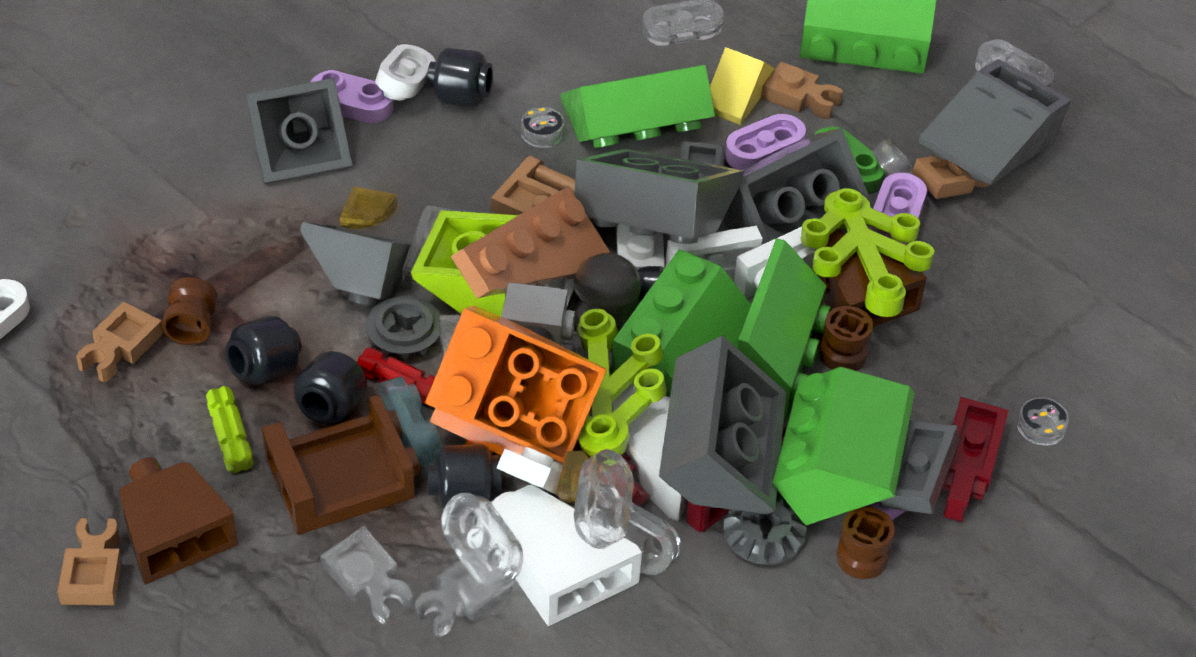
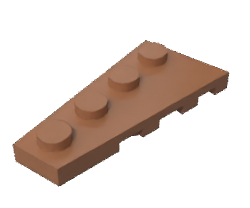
(531, 248)

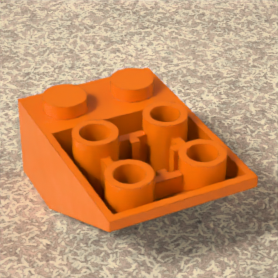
(515, 383)

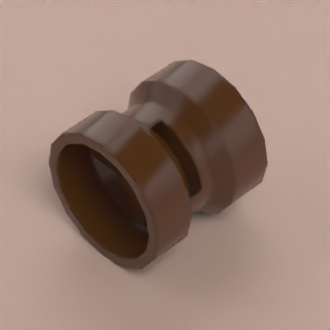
(189, 311)
(846, 338)
(865, 542)

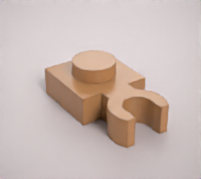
(798, 88)
(944, 177)
(121, 335)
(93, 570)

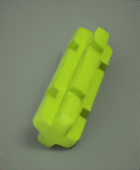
(229, 429)

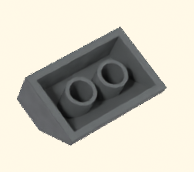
(793, 185)
(655, 193)
(723, 430)

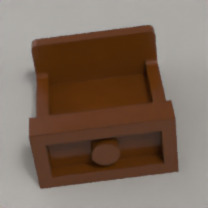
(341, 468)

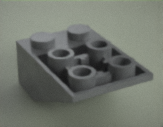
(996, 122)

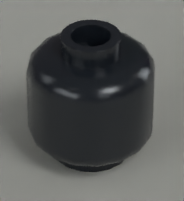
(460, 77)
(263, 350)
(330, 388)
(464, 470)

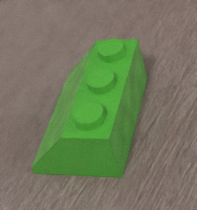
(869, 32)
(639, 105)
(685, 309)
(785, 320)
(842, 443)

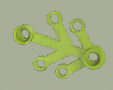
(852, 212)
(609, 428)

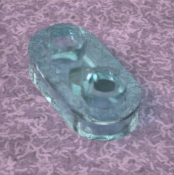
(407, 404)

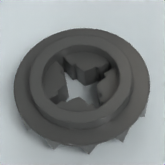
(409, 313)
(747, 541)

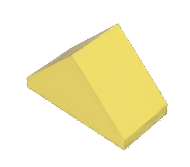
(738, 85)

